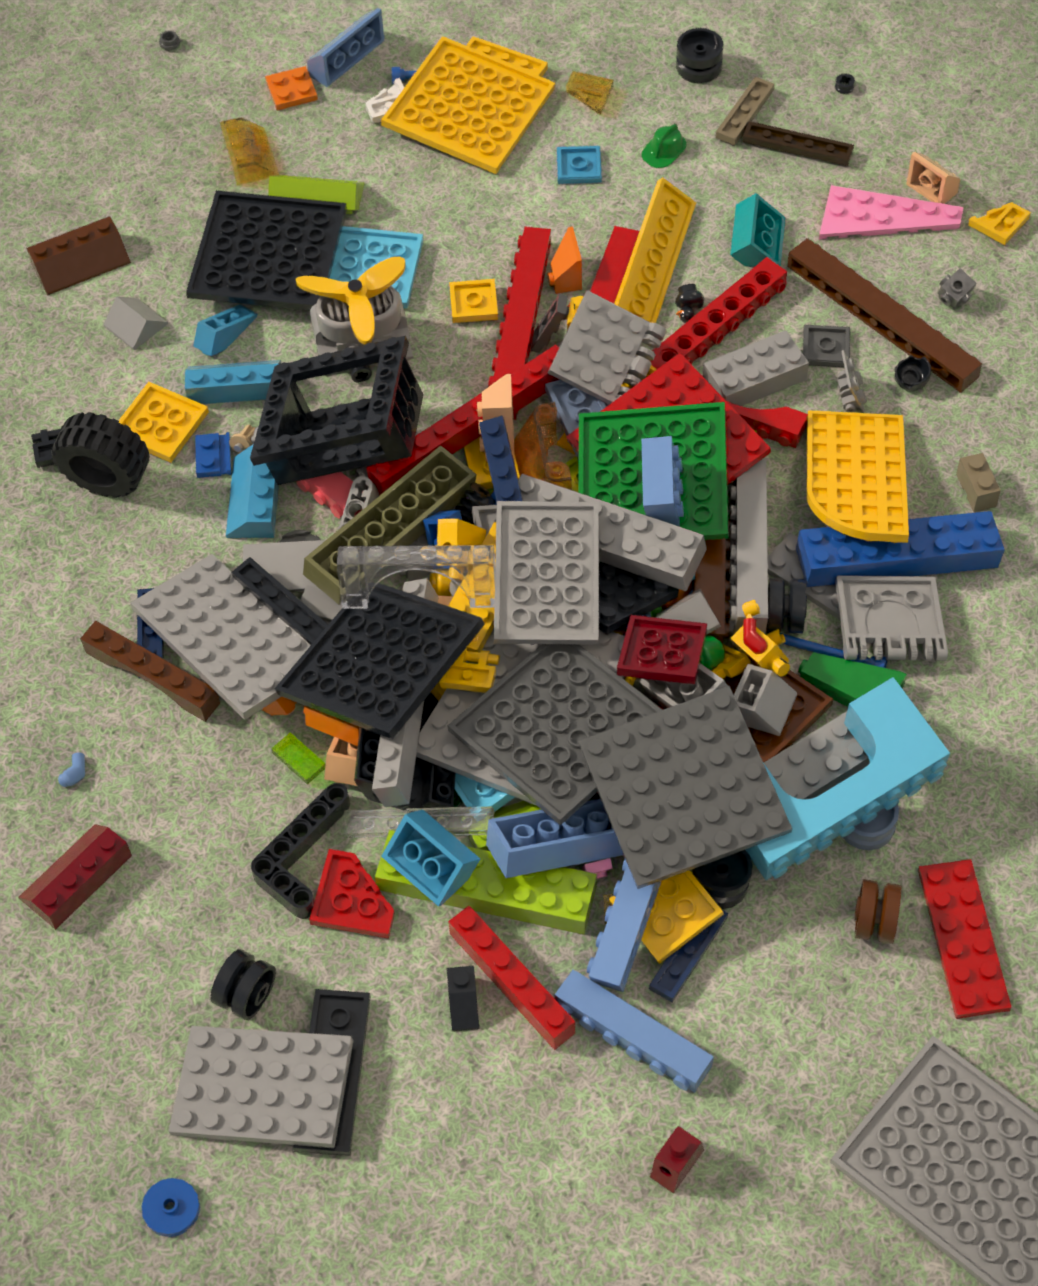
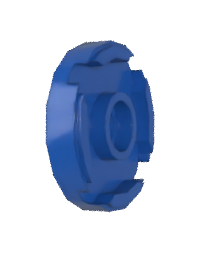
(172, 1221)

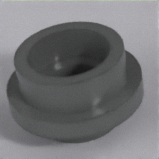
(169, 40)

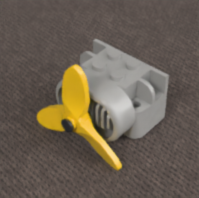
(358, 309)

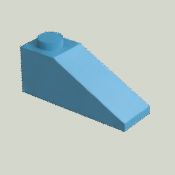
(222, 329)

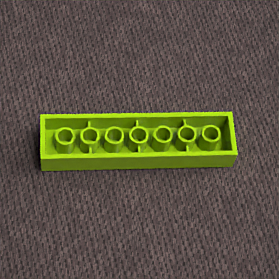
(547, 898)

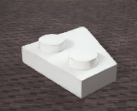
(380, 104)

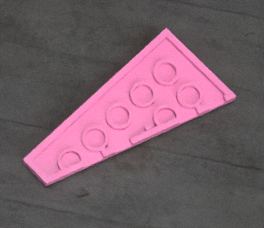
(874, 213)

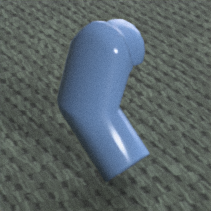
(75, 772)

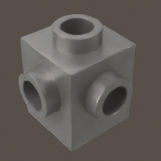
(956, 289)

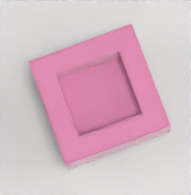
(598, 867)

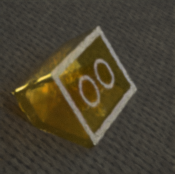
(248, 150)

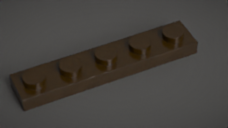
(798, 143)

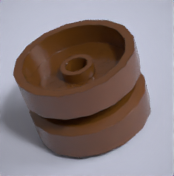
(877, 911)

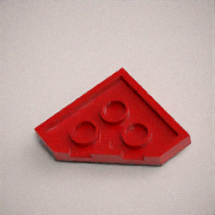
(350, 898)

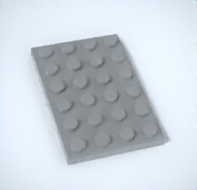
(547, 573)
(262, 1086)

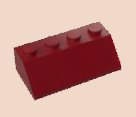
(76, 875)

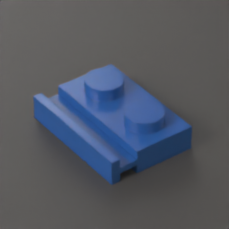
(213, 455)

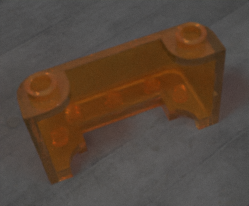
(532, 447)

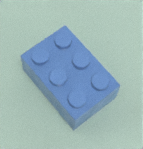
(662, 480)

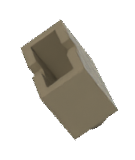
(978, 482)

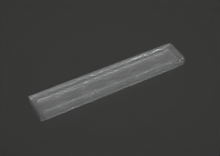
(379, 821)

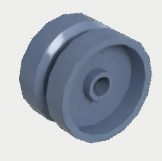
(876, 832)

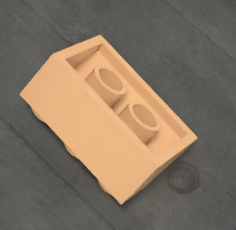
(496, 403)

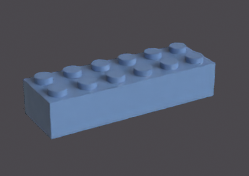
(538, 843)

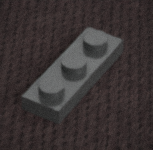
(550, 323)

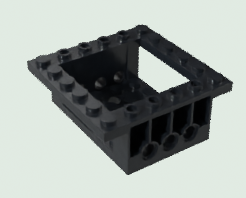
(343, 437)

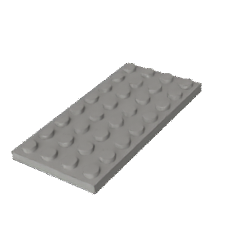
(223, 634)

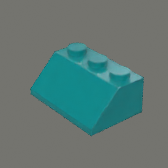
(757, 232)

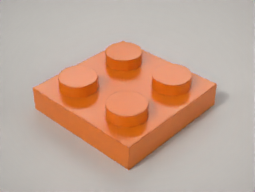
(291, 88)

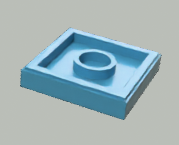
(579, 164)

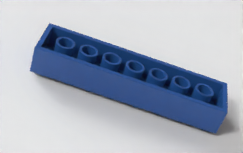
(932, 548)

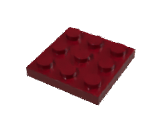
(662, 649)

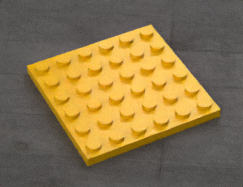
(468, 104)

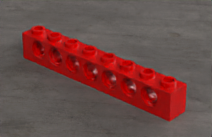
(723, 314)

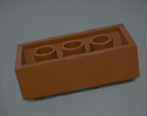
(78, 255)

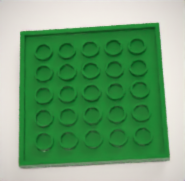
(613, 460)

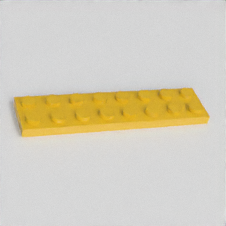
(656, 251)

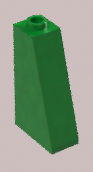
(844, 678)

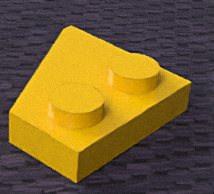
(1001, 223)

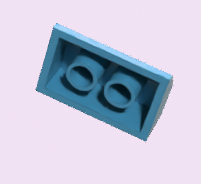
(430, 856)

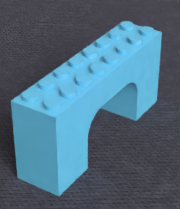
(901, 758)

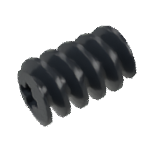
(478, 497)

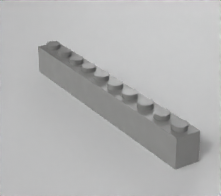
(397, 757)

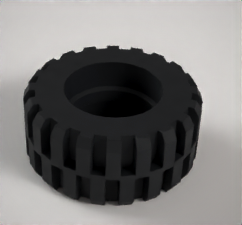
(100, 454)

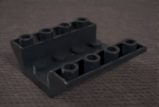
(431, 784)

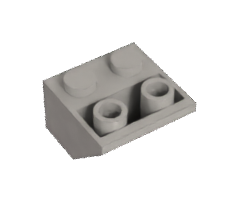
(764, 699)

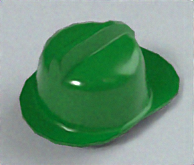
(664, 147)

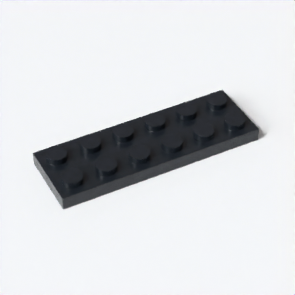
(344, 1015)

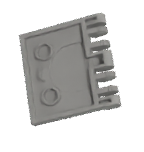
(604, 348)
(892, 614)

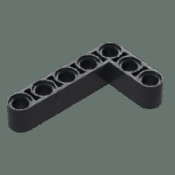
(296, 848)

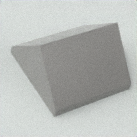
(133, 321)
(692, 609)

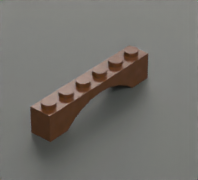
(177, 684)

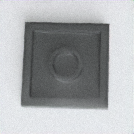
(825, 344)

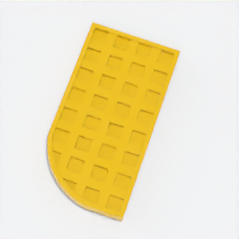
(858, 474)

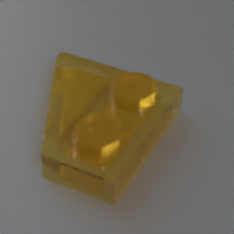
(590, 90)

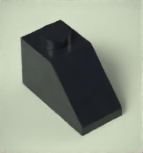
(462, 998)

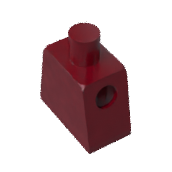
(678, 1156)

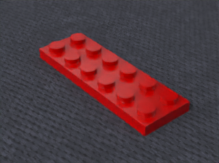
(964, 939)

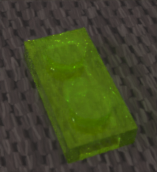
(298, 758)

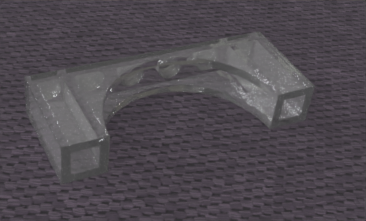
(467, 565)

